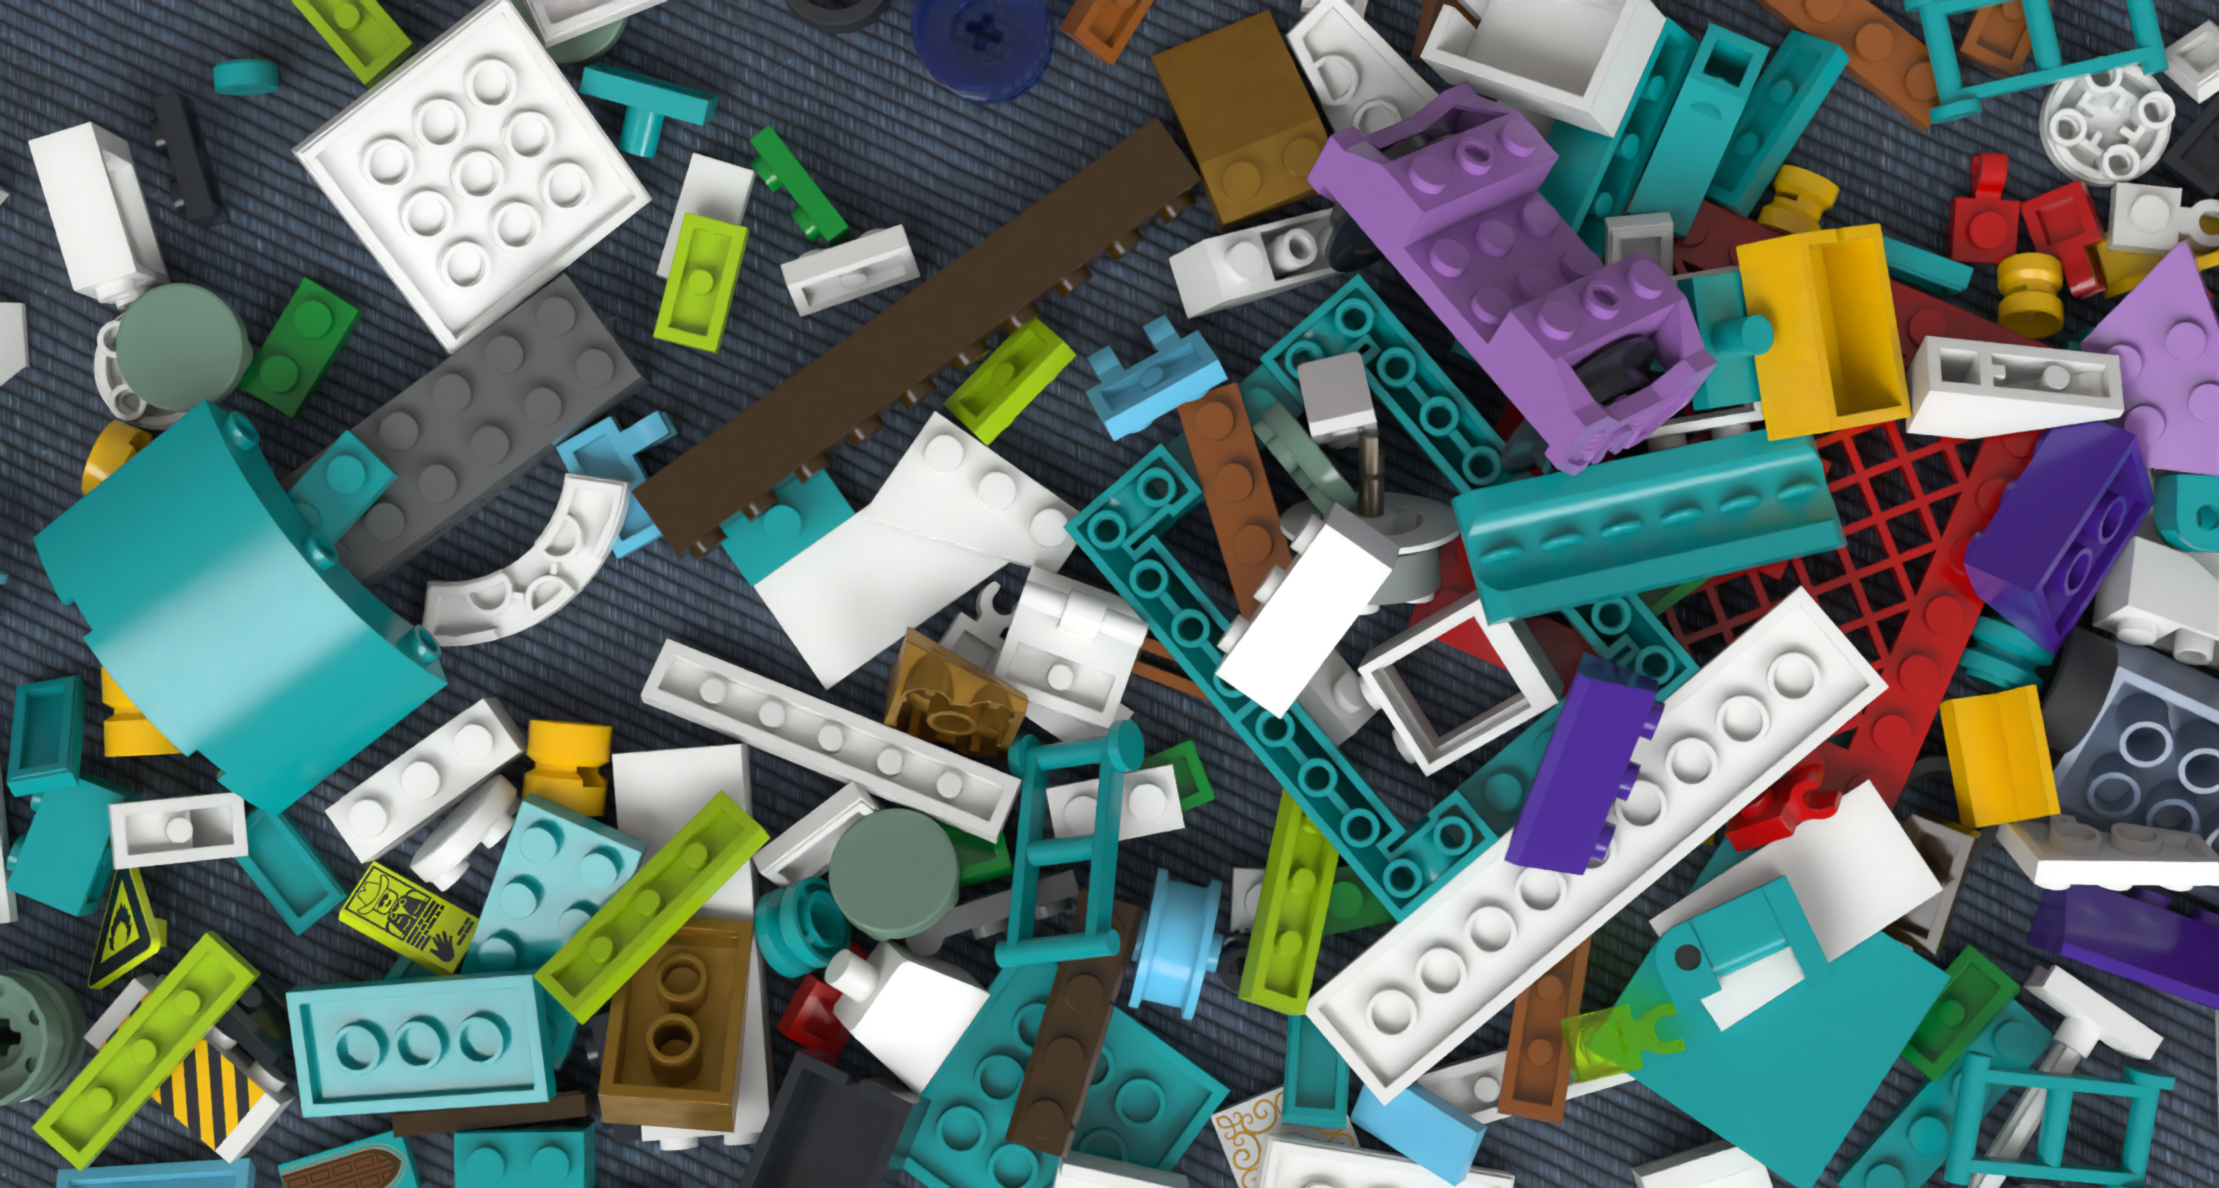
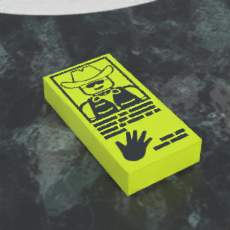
(410, 920)

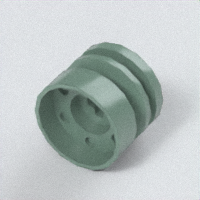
(50, 1030)

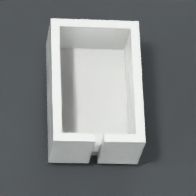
(1549, 55)

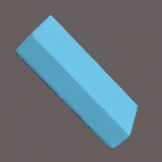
(1423, 1130)

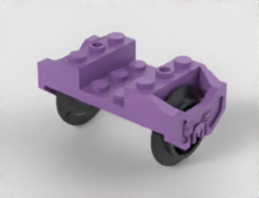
(1550, 324)

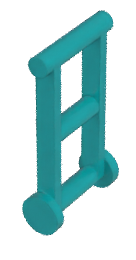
(1964, 102)
(1030, 761)
(2136, 1082)

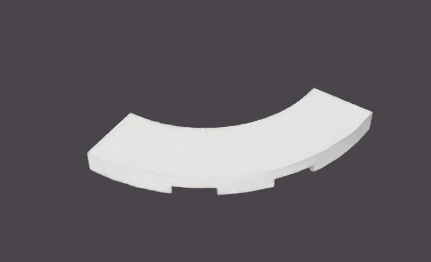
(543, 578)

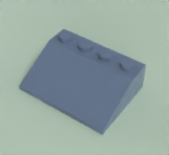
(2148, 753)

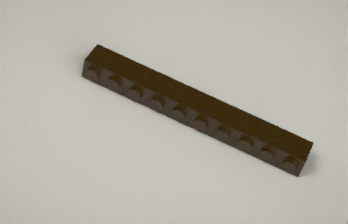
(917, 340)

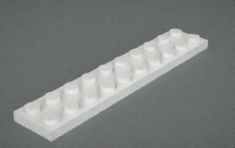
(1507, 924)

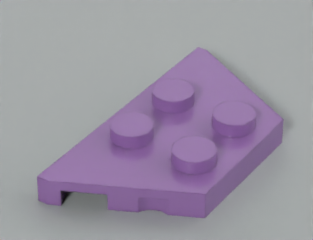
(2167, 365)

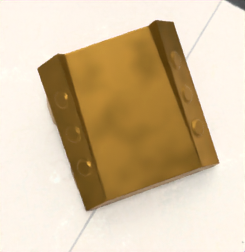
(951, 700)

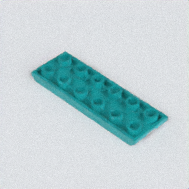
(1645, 523)

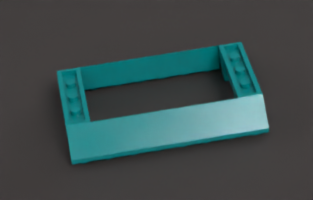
(1124, 541)

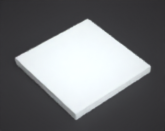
(473, 173)

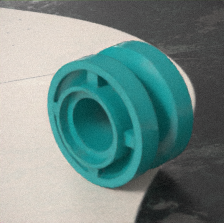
(2002, 656)
(800, 927)

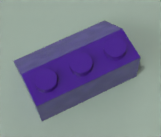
(2061, 529)
(1585, 768)
(2132, 939)

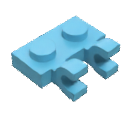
(1173, 375)
(612, 453)

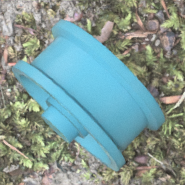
(1176, 944)

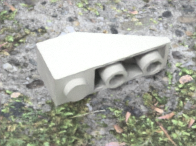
(1253, 263)
(2161, 602)

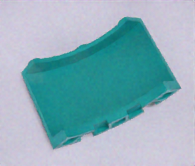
(234, 613)

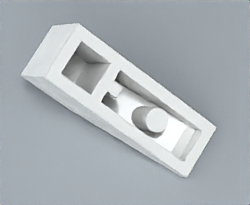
(2007, 388)

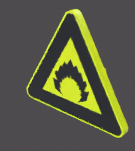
(128, 930)

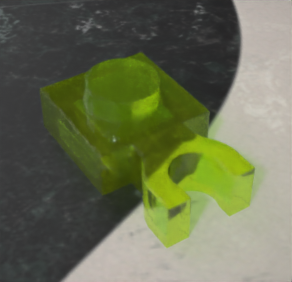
(1611, 1042)

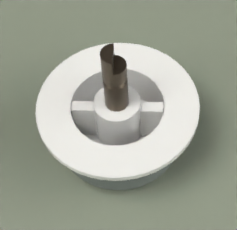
(1406, 519)

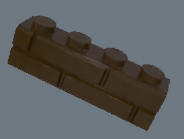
(1072, 1036)

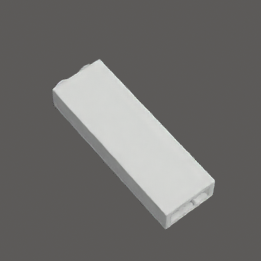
(654, 801)

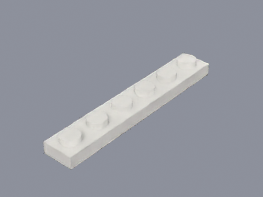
(831, 740)

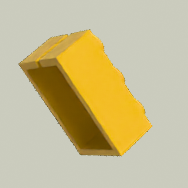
(1833, 329)

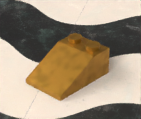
(1243, 119)
(680, 1031)

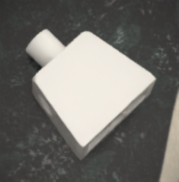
(904, 1007)

